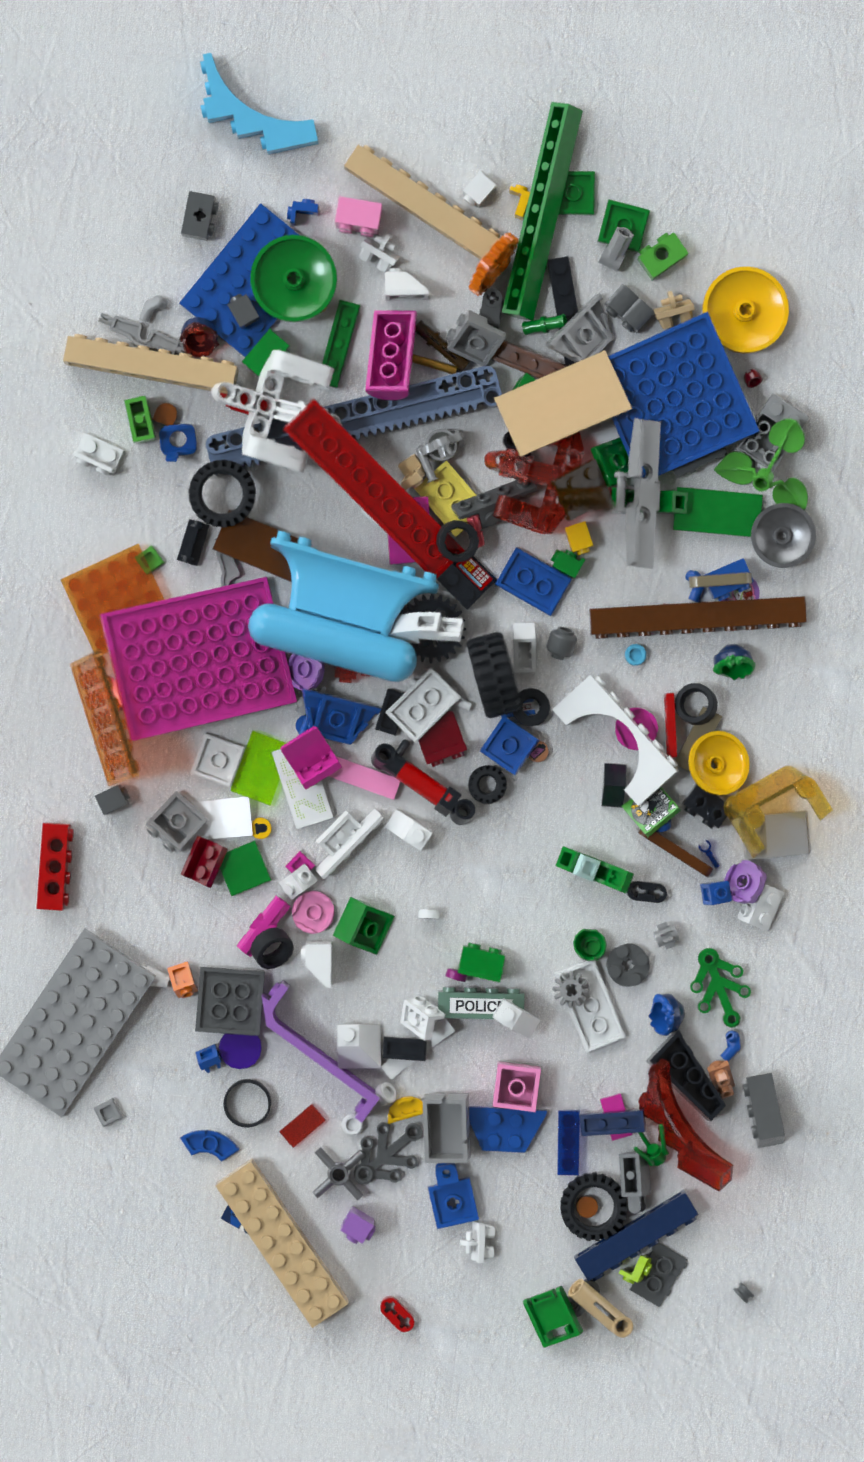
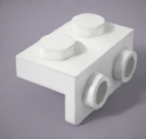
(763, 910)

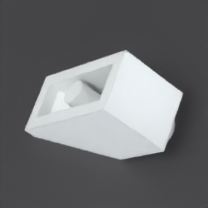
(516, 1018)

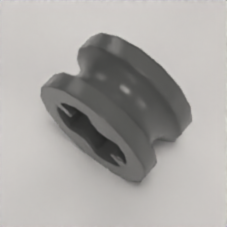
(743, 1292)

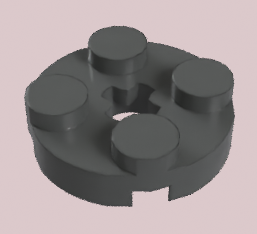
(632, 976)

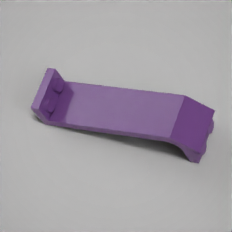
(275, 1024)

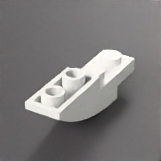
(426, 625)

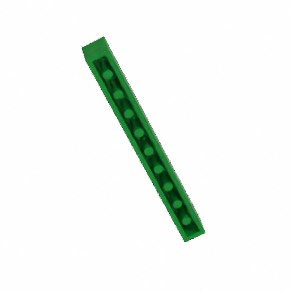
(542, 211)

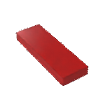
(670, 725)

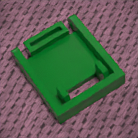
(551, 1311)

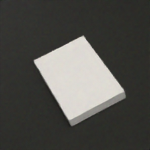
(423, 704)

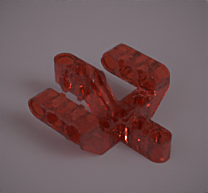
(550, 515)

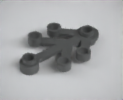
(384, 1155)

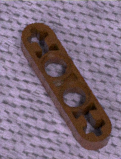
(679, 853)

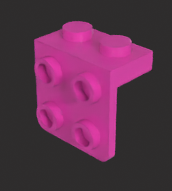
(310, 757)

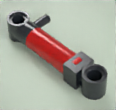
(443, 798)

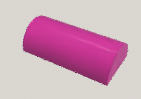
(391, 354)

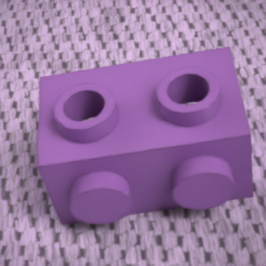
(358, 1226)

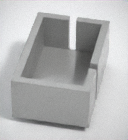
(446, 1128)

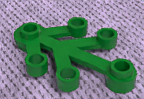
(717, 984)

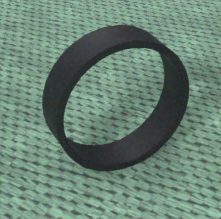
(243, 1124)

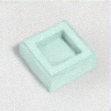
(586, 867)

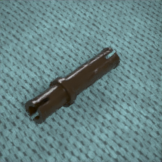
(422, 328)

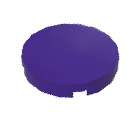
(240, 1050)

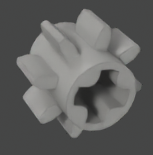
(666, 935)

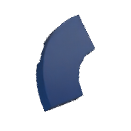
(209, 1142)

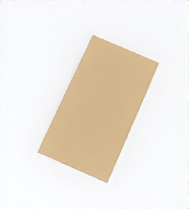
(562, 403)

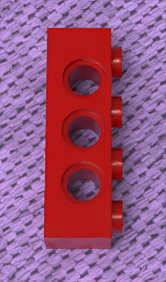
(46, 899)

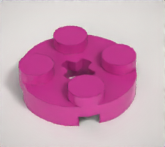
(624, 734)

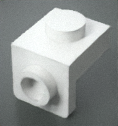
(298, 881)

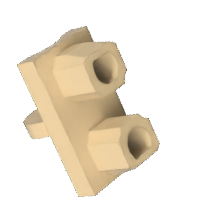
(664, 313)

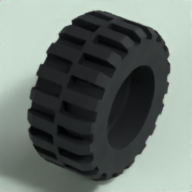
(494, 675)

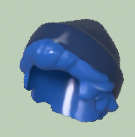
(666, 1014)

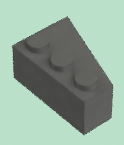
(764, 1110)

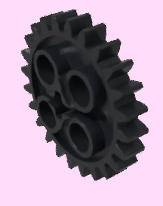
(442, 648)

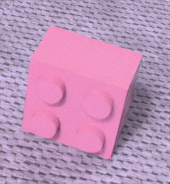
(358, 216)
(516, 1086)

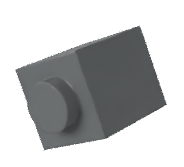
(243, 310)
(112, 799)

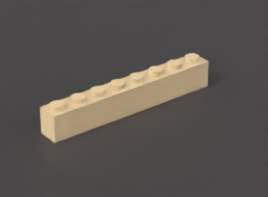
(420, 202)
(148, 364)

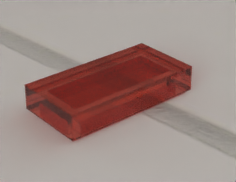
(302, 1125)

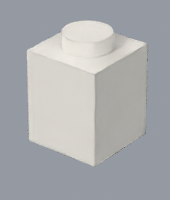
(478, 190)

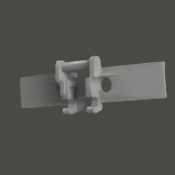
(643, 453)

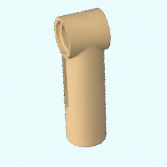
(587, 1296)

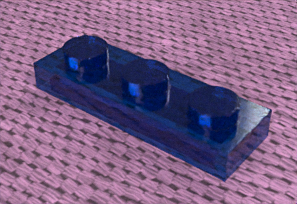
(568, 1142)

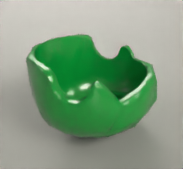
(589, 944)

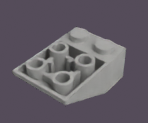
(758, 444)

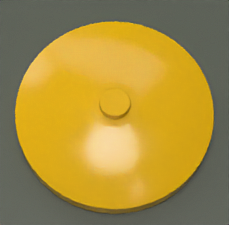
(747, 309)

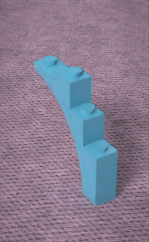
(223, 105)

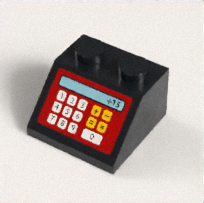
(466, 581)

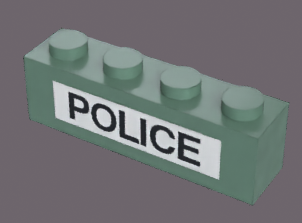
(474, 1003)

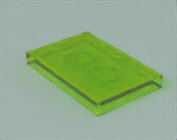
(257, 772)

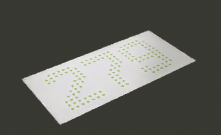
(307, 805)

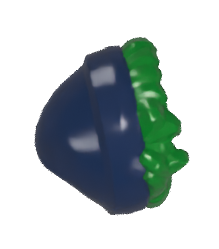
(733, 662)

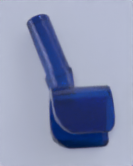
(708, 852)

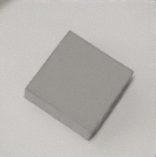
(108, 1112)

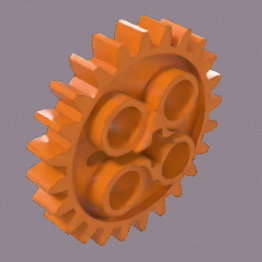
(493, 264)

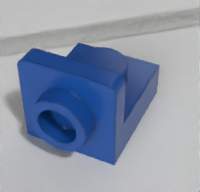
(716, 893)

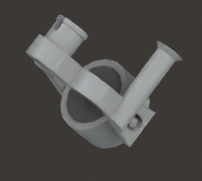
(440, 446)

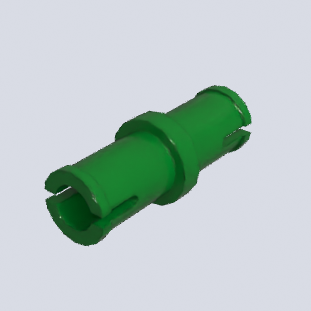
(544, 324)

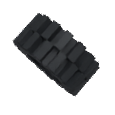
(477, 775)

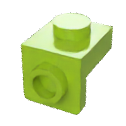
(642, 1268)

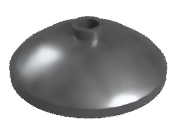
(799, 535)

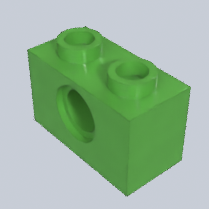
(655, 266)
(140, 419)

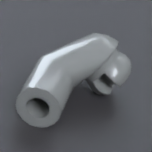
(151, 305)

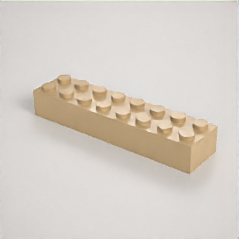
(282, 1243)

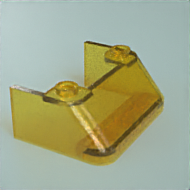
(744, 806)

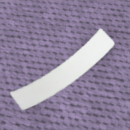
(441, 1031)

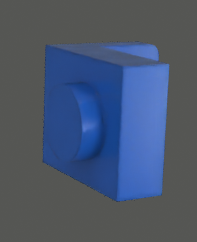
(307, 206)

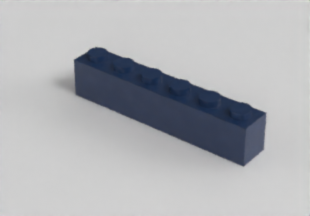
(636, 1235)

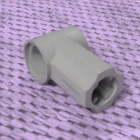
(615, 252)

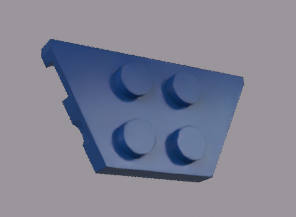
(336, 716)
(505, 1128)

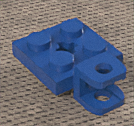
(448, 1187)

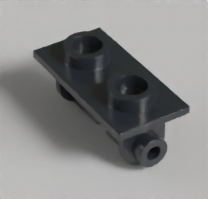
(193, 542)

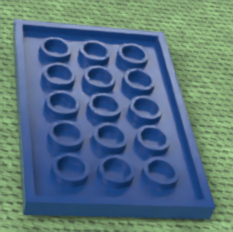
(230, 276)

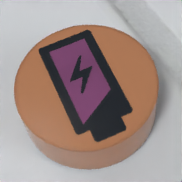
(539, 753)

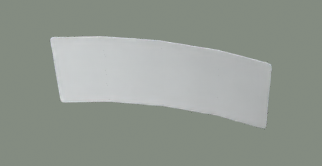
(225, 818)

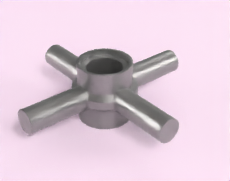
(339, 1165)

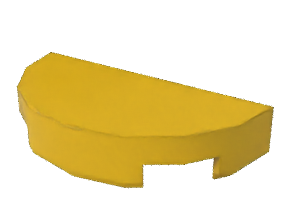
(405, 1108)

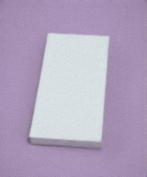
(596, 1016)

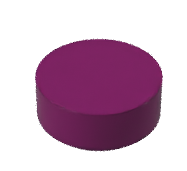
(453, 974)

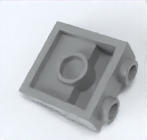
(474, 338)
(175, 822)

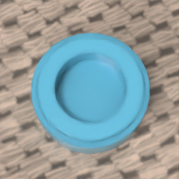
(635, 654)

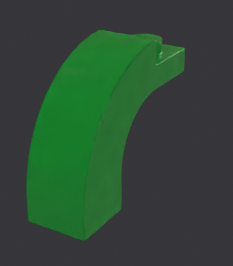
(670, 501)
(606, 874)

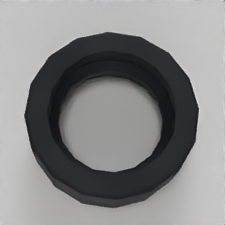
(441, 536)
(686, 691)
(266, 939)

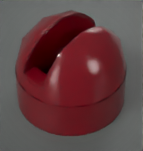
(752, 378)

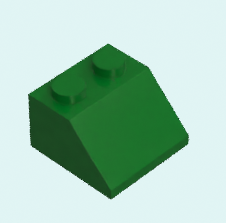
(363, 926)
(481, 962)

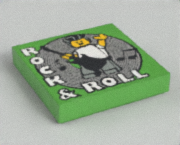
(653, 812)

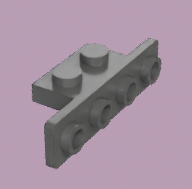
(485, 502)

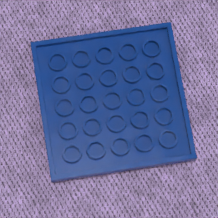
(687, 387)

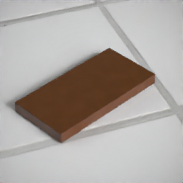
(251, 544)

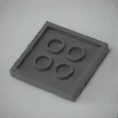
(230, 1001)

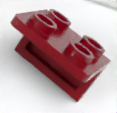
(442, 741)

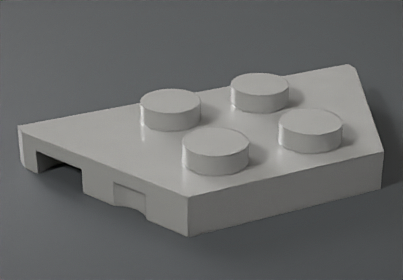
(584, 333)

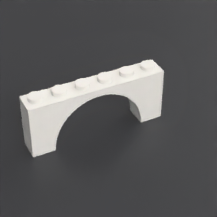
(653, 766)

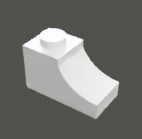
(524, 647)
(408, 830)

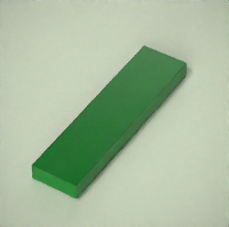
(340, 339)

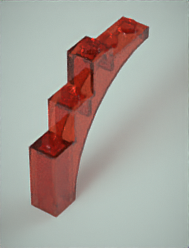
(693, 1153)

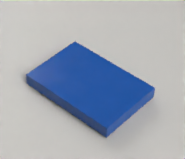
(533, 581)

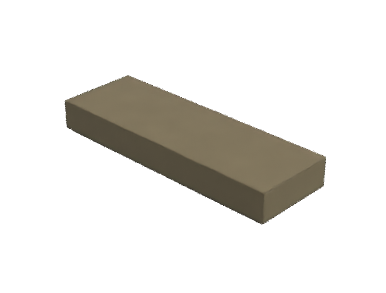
(696, 732)

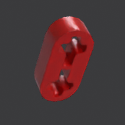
(393, 1317)

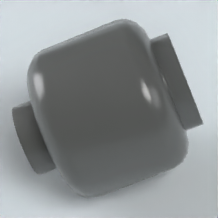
(561, 643)

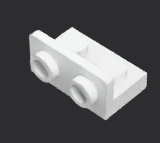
(98, 453)
(419, 1016)

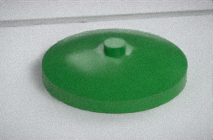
(293, 278)

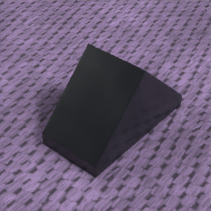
(613, 785)

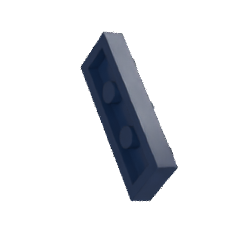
(612, 1122)

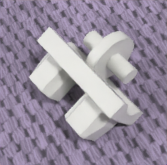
(372, 248)
(476, 1242)

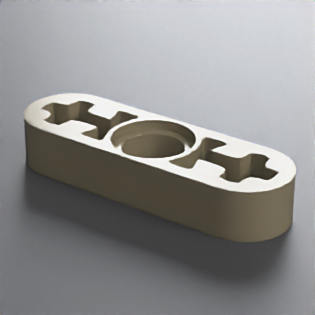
(720, 580)

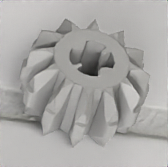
(563, 991)

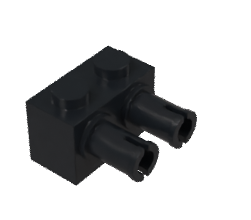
(705, 805)

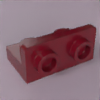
(204, 861)

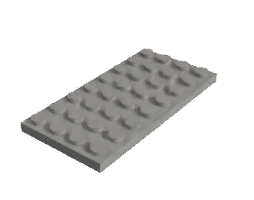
(73, 1022)

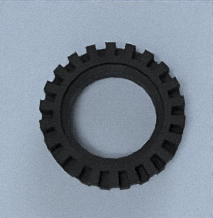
(197, 502)
(593, 1232)

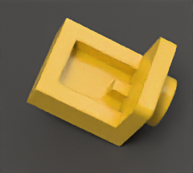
(523, 193)

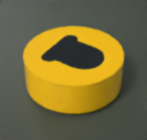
(261, 828)

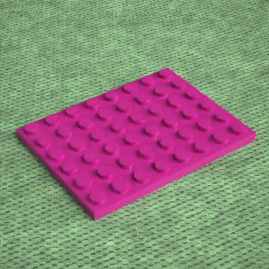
(194, 660)

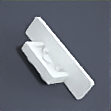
(343, 838)

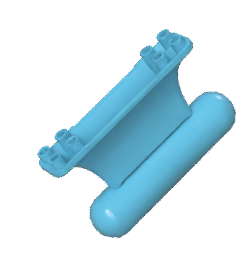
(340, 611)

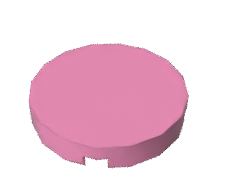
(313, 912)

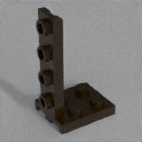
(583, 490)

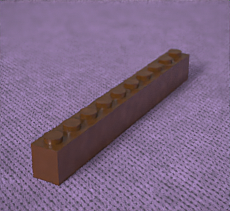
(697, 616)

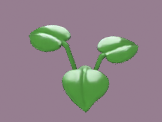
(737, 466)

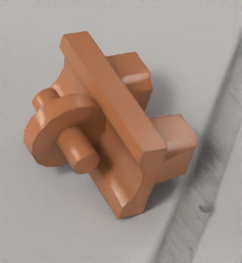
(721, 1078)

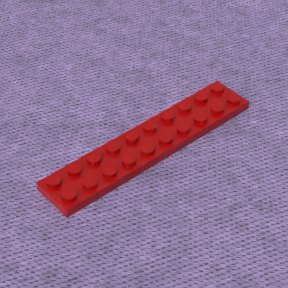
(370, 486)

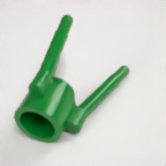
(655, 1153)

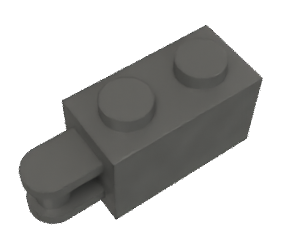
(634, 1180)

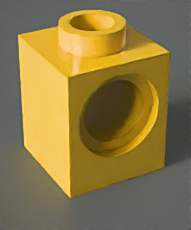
(579, 538)

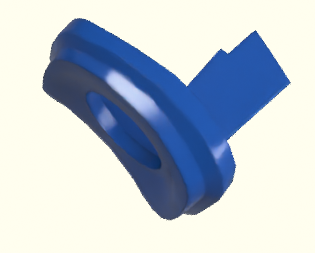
(172, 453)

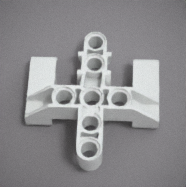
(276, 368)

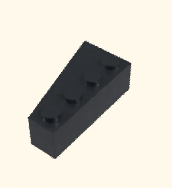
(688, 1076)

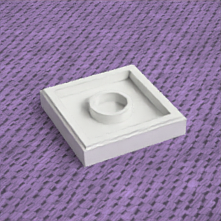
(217, 760)

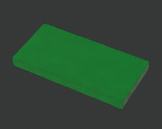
(718, 512)

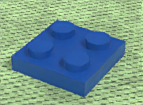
(509, 745)

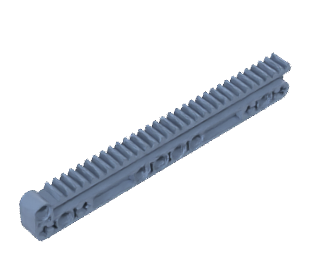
(422, 402)

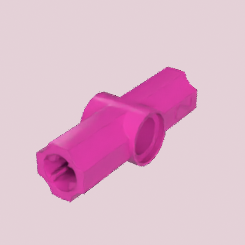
(264, 921)

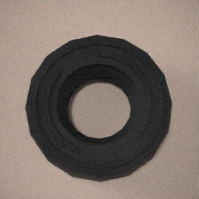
(544, 707)

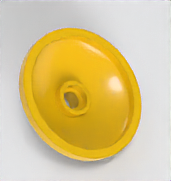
(729, 758)

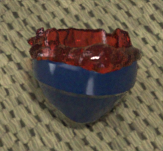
(199, 337)

